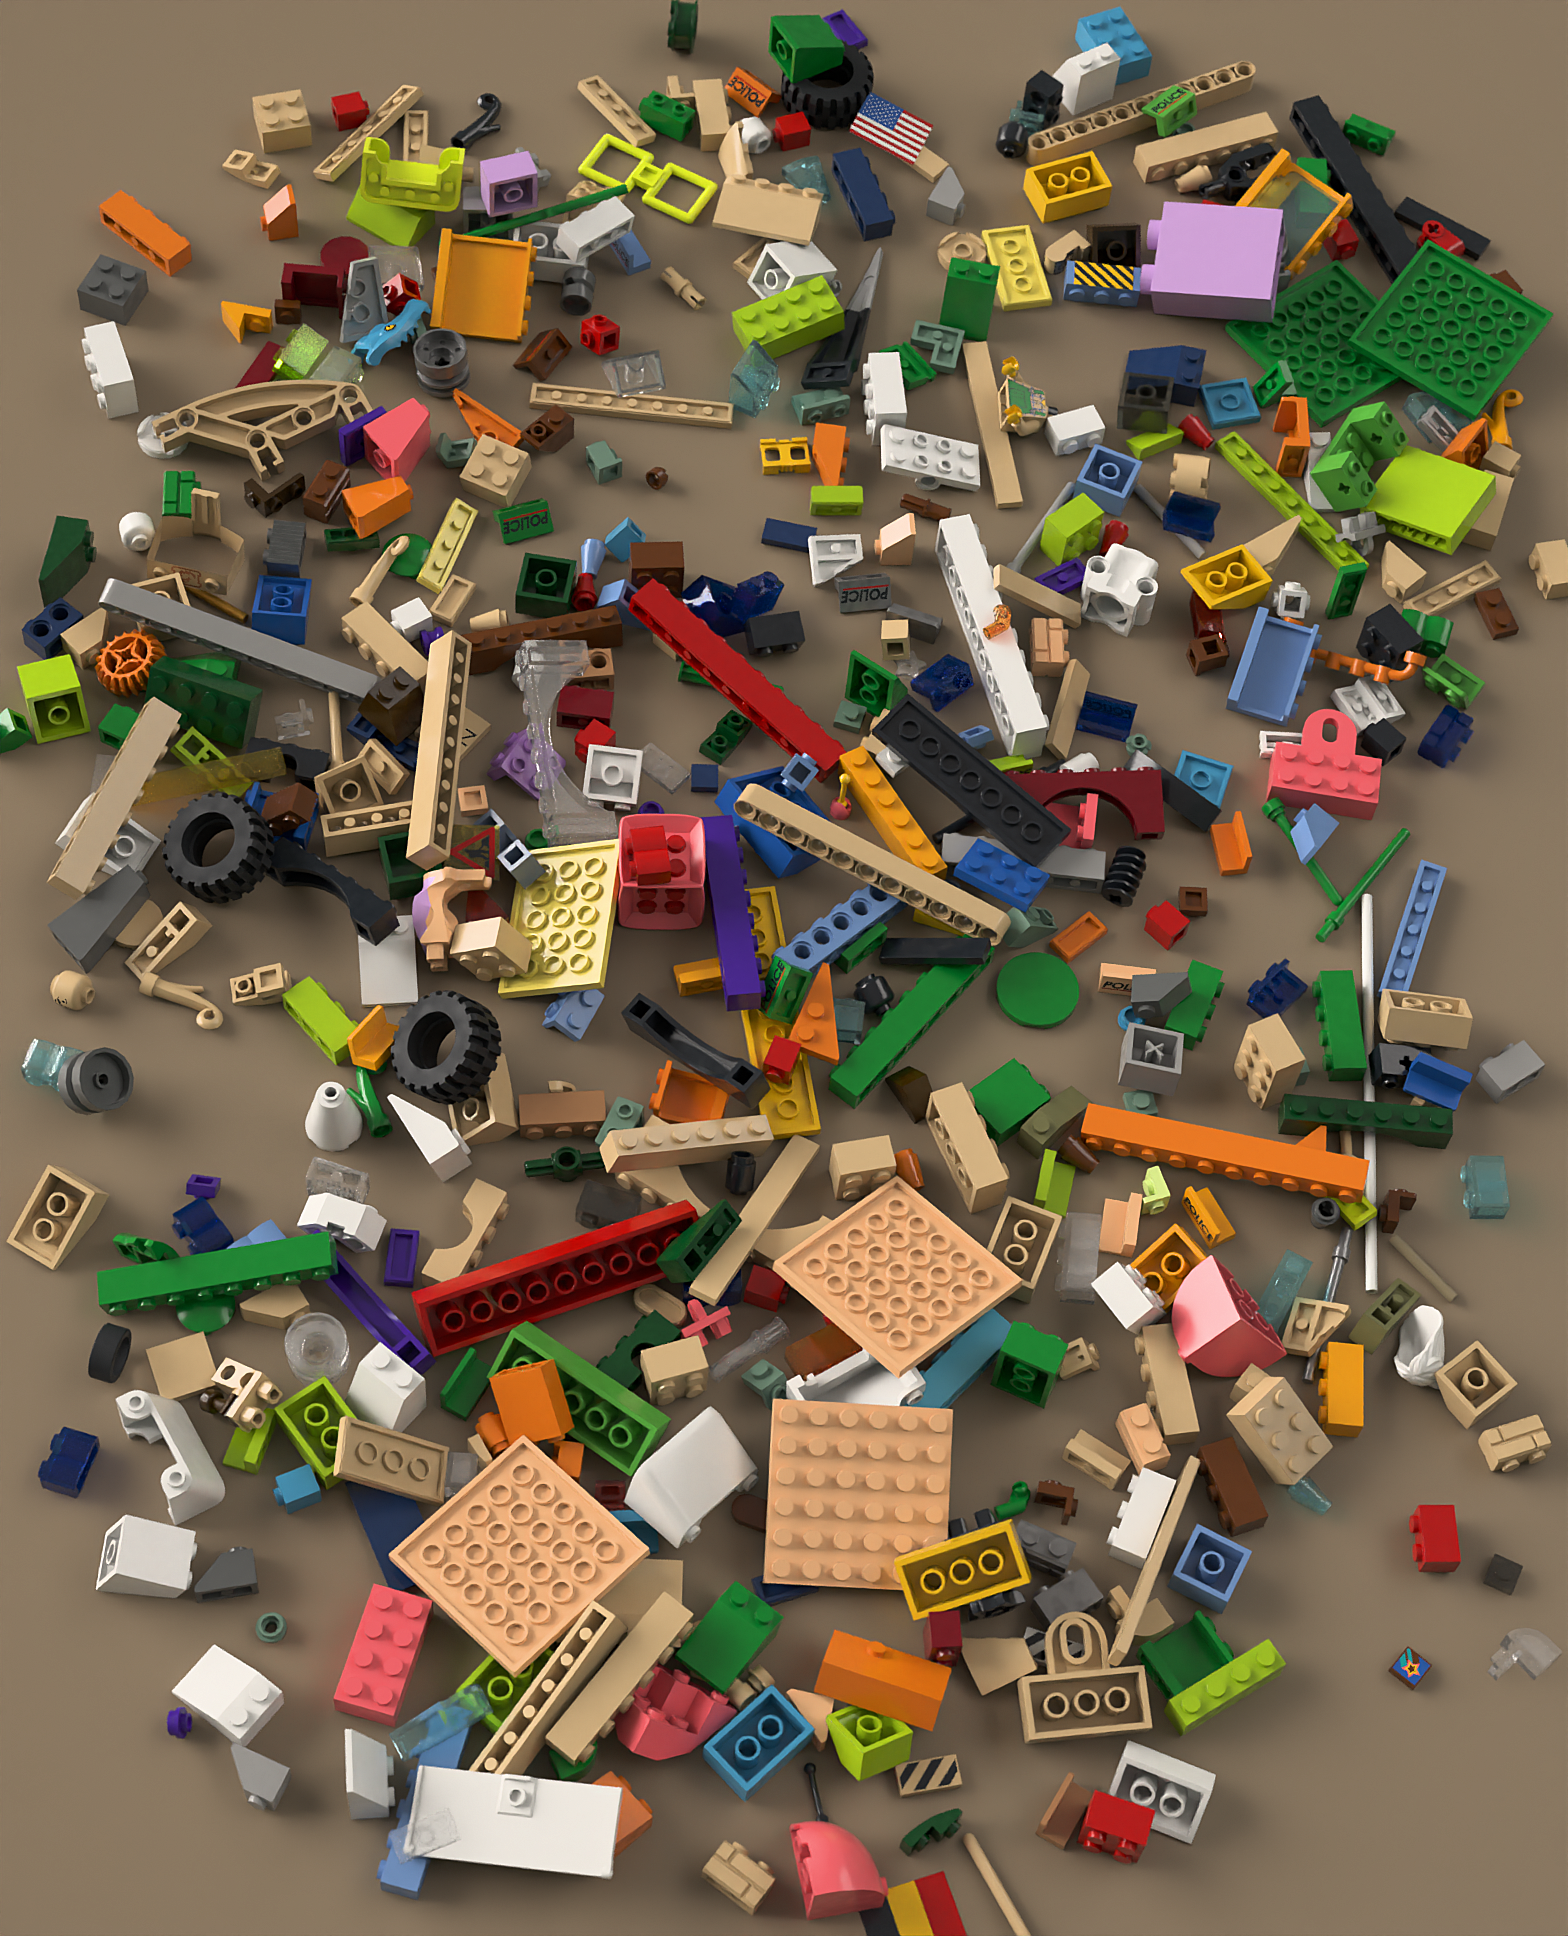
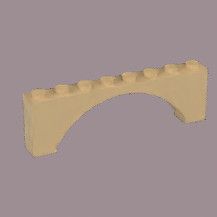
(668, 1187)

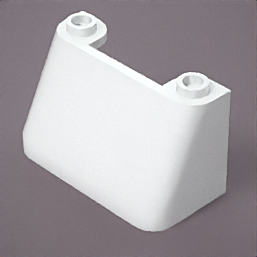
(859, 1381)
(690, 1477)
(194, 1481)

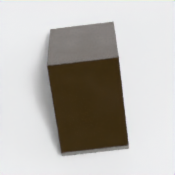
(912, 1091)

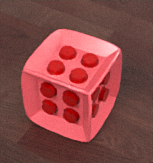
(671, 904)

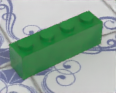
(1340, 1025)

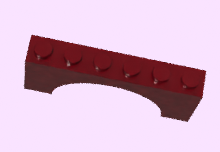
(1132, 792)

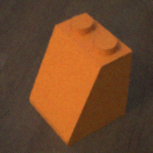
(634, 1814)

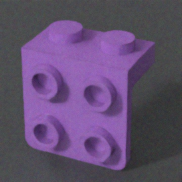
(517, 764)

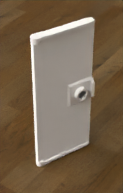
(523, 1820)

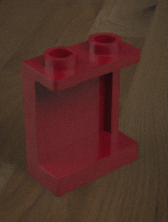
(315, 285)

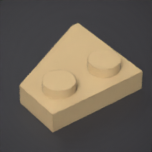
(1312, 1324)

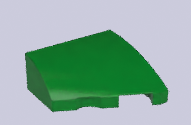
(142, 1249)

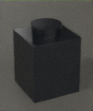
(1383, 741)

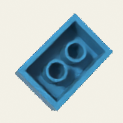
(1117, 31)
(758, 1743)

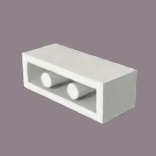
(594, 229)
(1140, 1517)

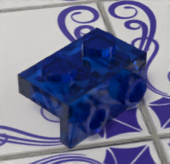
(1276, 991)

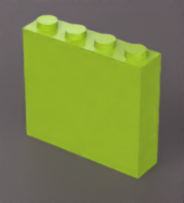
(1430, 499)

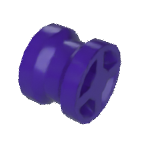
(428, 637)

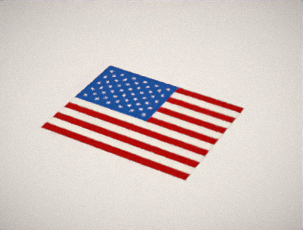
(891, 128)

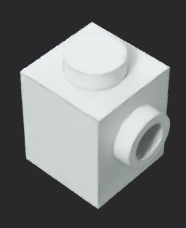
(411, 619)

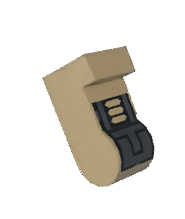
(1068, 248)

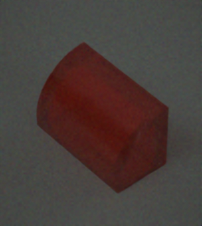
(1205, 620)

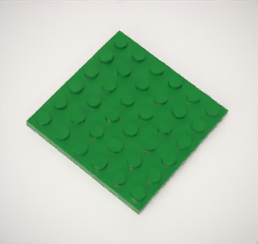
(1450, 329)
(1312, 335)

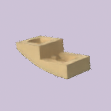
(247, 168)

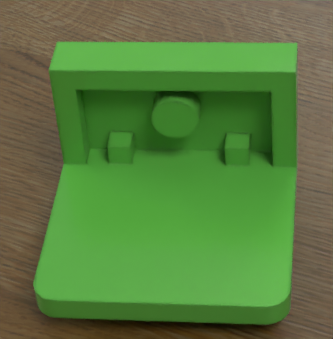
(1453, 681)

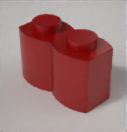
(649, 855)

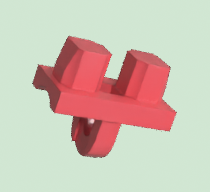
(717, 1321)

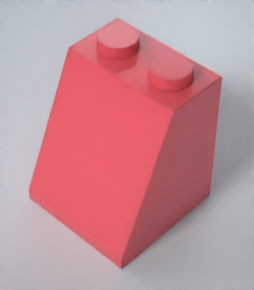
(398, 439)

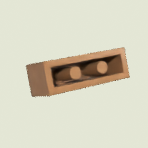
(561, 1114)

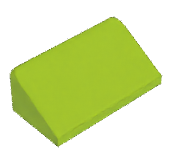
(1153, 443)
(836, 500)

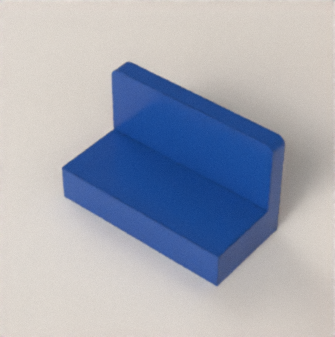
(1436, 1081)

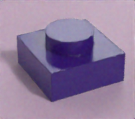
(203, 1186)

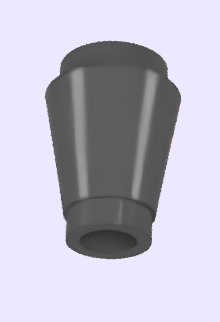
(1324, 1212)

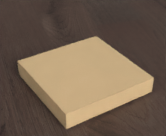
(182, 1367)

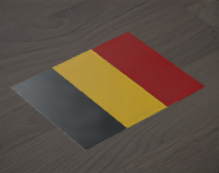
(916, 1909)

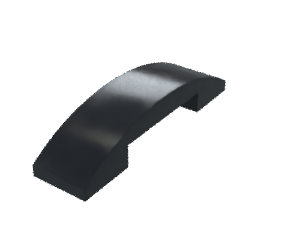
(1178, 794)

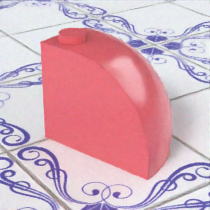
(1221, 1324)
(835, 1871)

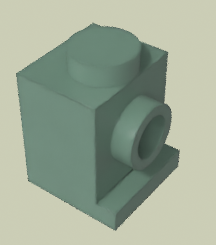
(603, 462)

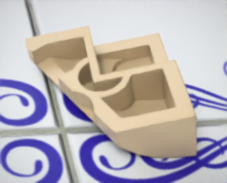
(735, 154)
(997, 1660)

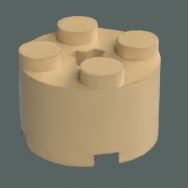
(1191, 475)

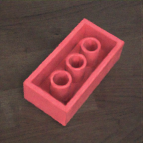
(383, 1655)

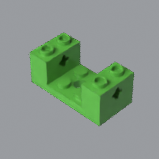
(1364, 437)

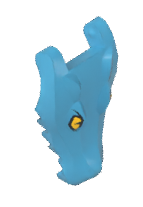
(389, 335)

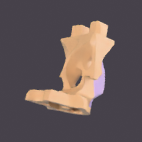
(430, 910)

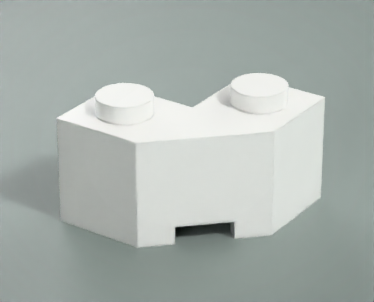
(347, 1221)

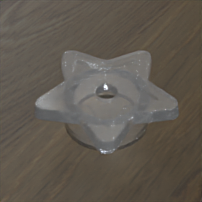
(909, 672)

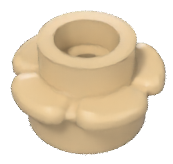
(760, 1679)

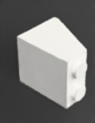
(1088, 78)
(788, 265)
(386, 1390)
(146, 1558)

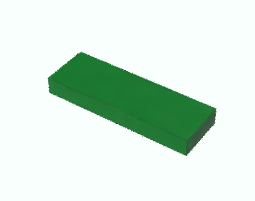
(1346, 590)

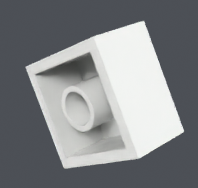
(1128, 1298)

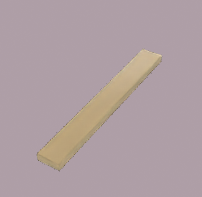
(632, 407)
(995, 442)
(755, 1219)
(1153, 1561)

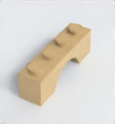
(483, 1209)

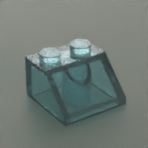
(753, 380)

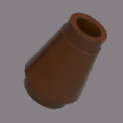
(1078, 1154)

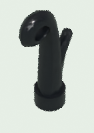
(481, 127)

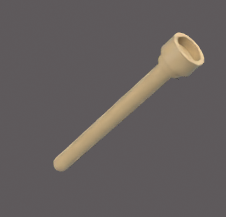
(335, 730)
(995, 1885)

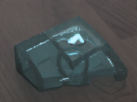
(807, 174)
(1418, 404)

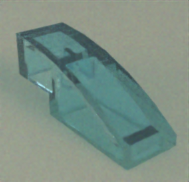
(441, 1722)

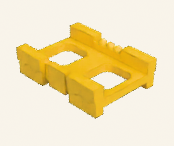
(786, 462)

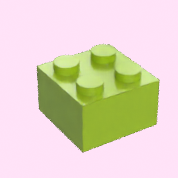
(1071, 530)

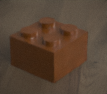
(659, 561)

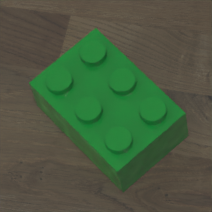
(1029, 1363)

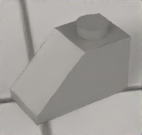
(946, 199)
(260, 1777)

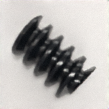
(1124, 876)

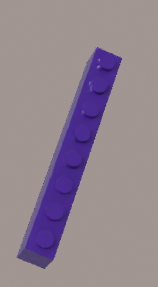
(730, 915)

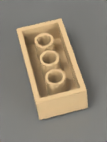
(967, 1147)

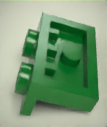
(1368, 134)

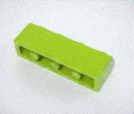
(1224, 1687)

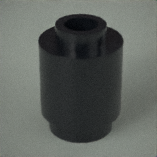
(740, 1172)

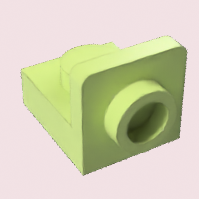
(1156, 1192)

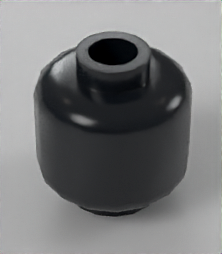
(1012, 139)
(875, 993)

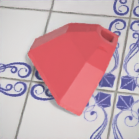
(671, 1716)

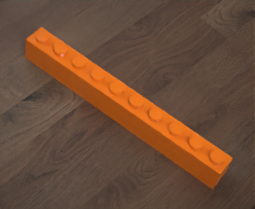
(1225, 1153)

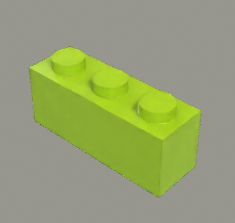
(320, 1018)

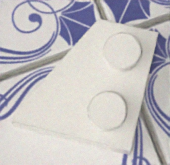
(833, 555)

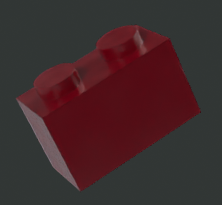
(581, 705)
(943, 1637)

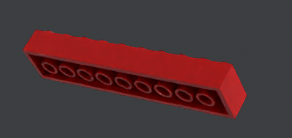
(548, 1280)

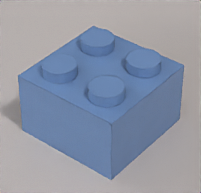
(1108, 479)
(1209, 1568)

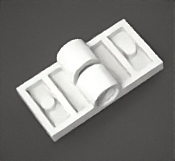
(930, 459)

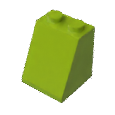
(54, 698)

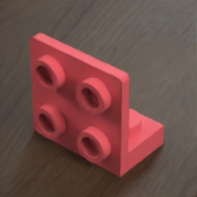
(1079, 819)

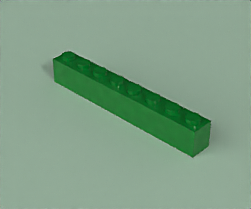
(902, 1029)
(217, 1273)

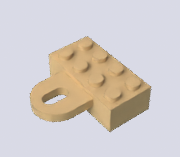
(1083, 1693)

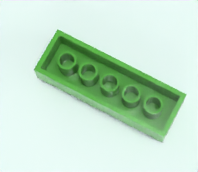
(602, 1410)

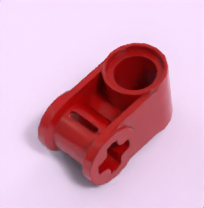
(1442, 238)

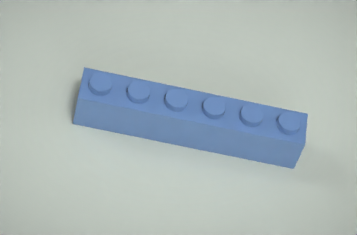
(410, 1876)

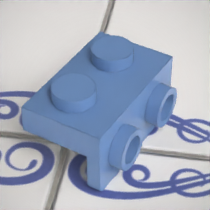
(573, 1012)

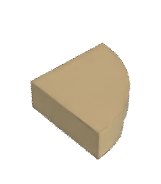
(560, 1086)

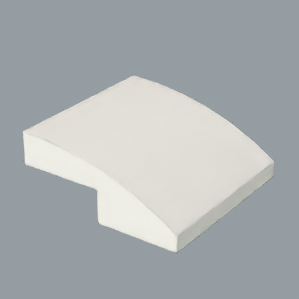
(1367, 703)

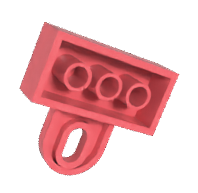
(1325, 770)

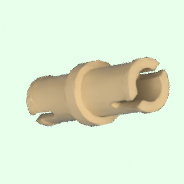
(683, 288)

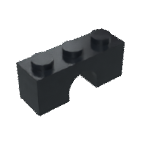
(303, 761)

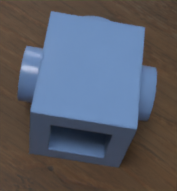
(799, 772)

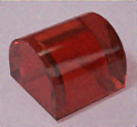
(610, 1494)

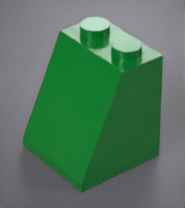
(803, 45)
(969, 297)

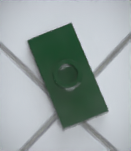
(347, 539)

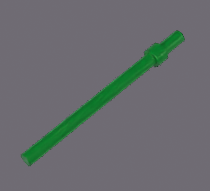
(1336, 918)

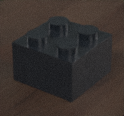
(1387, 638)

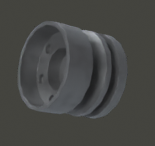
(441, 362)

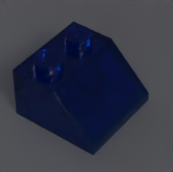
(709, 601)

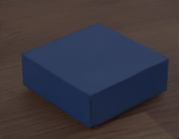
(704, 778)

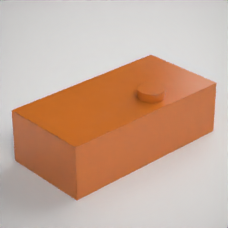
(882, 1680)

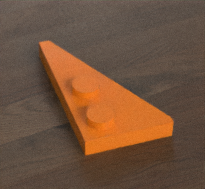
(483, 421)
(816, 1022)

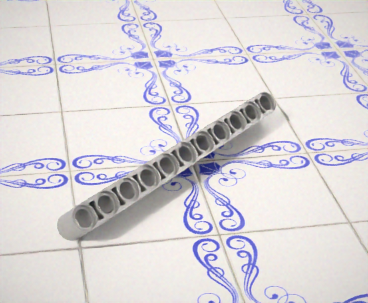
(236, 641)

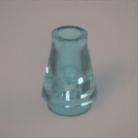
(1309, 1495)

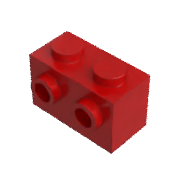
(1435, 1538)

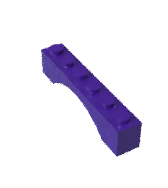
(377, 1316)

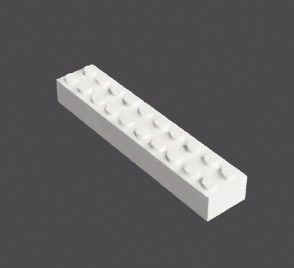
(998, 659)

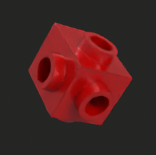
(399, 292)
(600, 334)

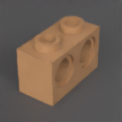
(595, 677)

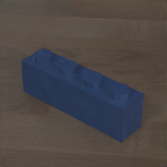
(863, 194)

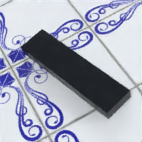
(1417, 214)
(935, 951)

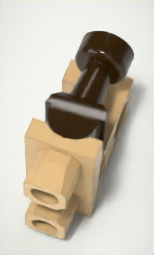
(248, 1395)

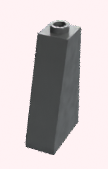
(100, 916)

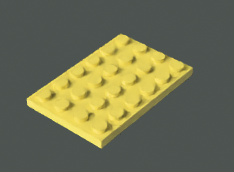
(567, 919)

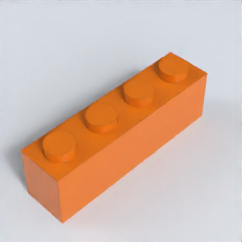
(145, 232)

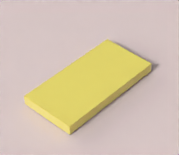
(1021, 274)

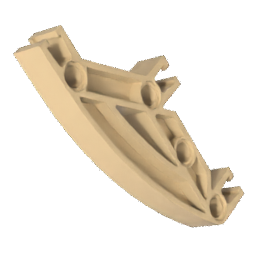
(221, 417)

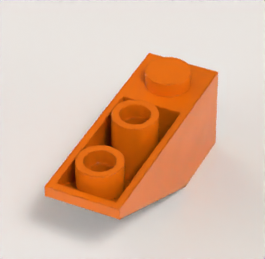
(828, 453)

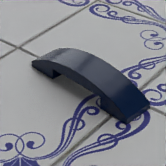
(405, 753)

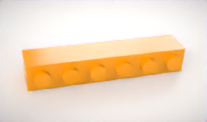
(889, 813)

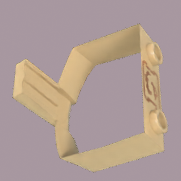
(204, 521)

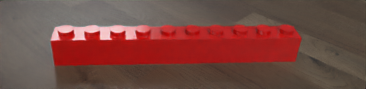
(735, 677)

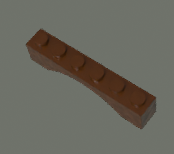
(495, 646)

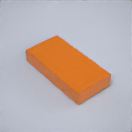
(1078, 937)

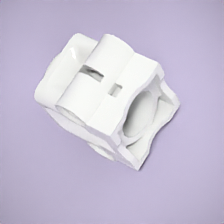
(1119, 589)

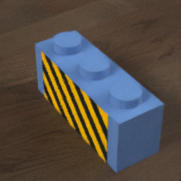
(1102, 283)

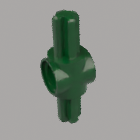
(553, 1165)

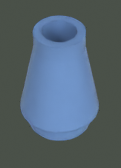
(592, 555)

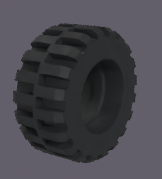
(832, 106)
(194, 830)
(470, 1058)

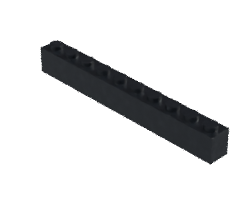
(1370, 211)

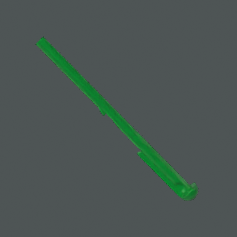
(549, 212)

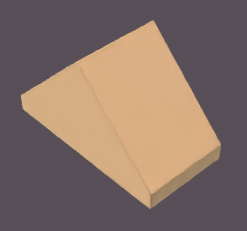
(814, 1710)

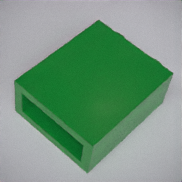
(1008, 1100)

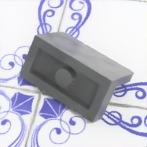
(921, 625)

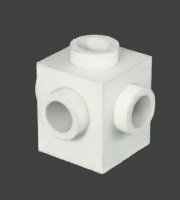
(1297, 606)

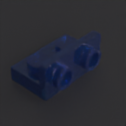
(943, 681)

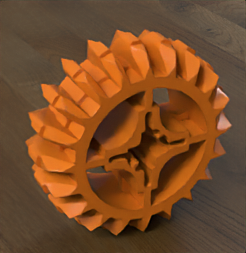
(127, 662)

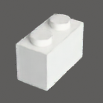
(1074, 430)

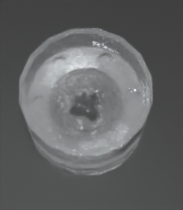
(313, 1334)

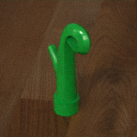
(377, 1121)

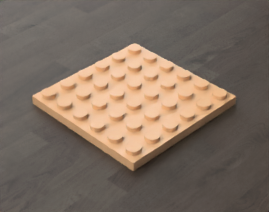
(897, 1276)
(854, 1491)
(519, 1555)

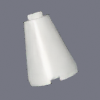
(333, 1118)

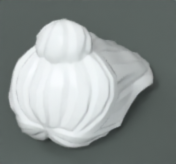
(1421, 1347)

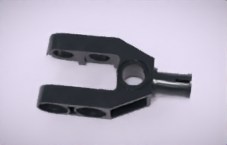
(1232, 176)

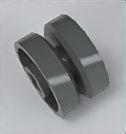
(95, 1081)

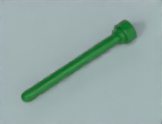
(1275, 811)

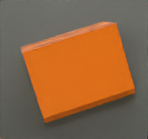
(1469, 445)

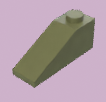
(1052, 1121)
(1384, 1315)

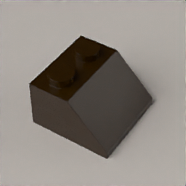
(1115, 244)
(394, 706)

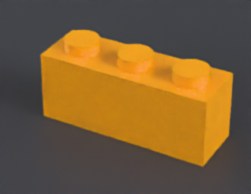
(1341, 1389)

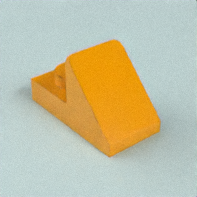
(243, 317)

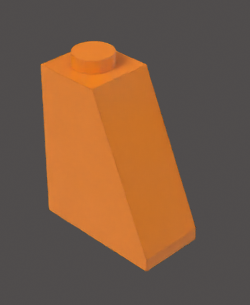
(376, 504)

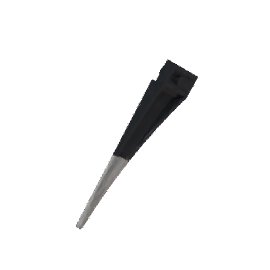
(841, 352)

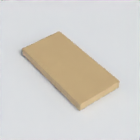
(391, 1461)

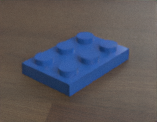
(1001, 875)

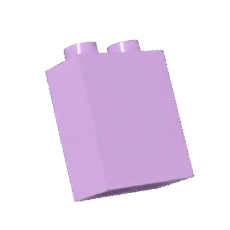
(1215, 261)

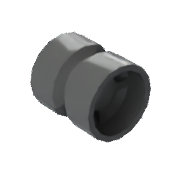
(577, 291)

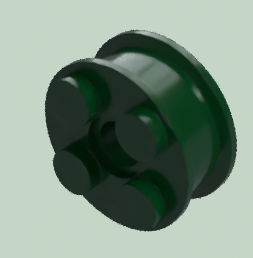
(682, 25)

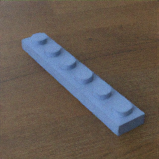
(1413, 927)

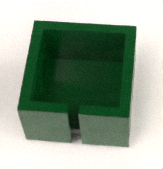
(401, 875)

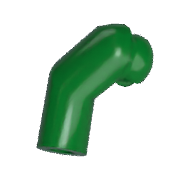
(1017, 1503)

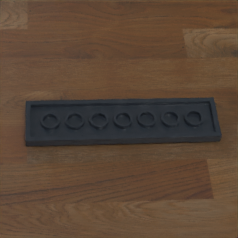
(971, 781)

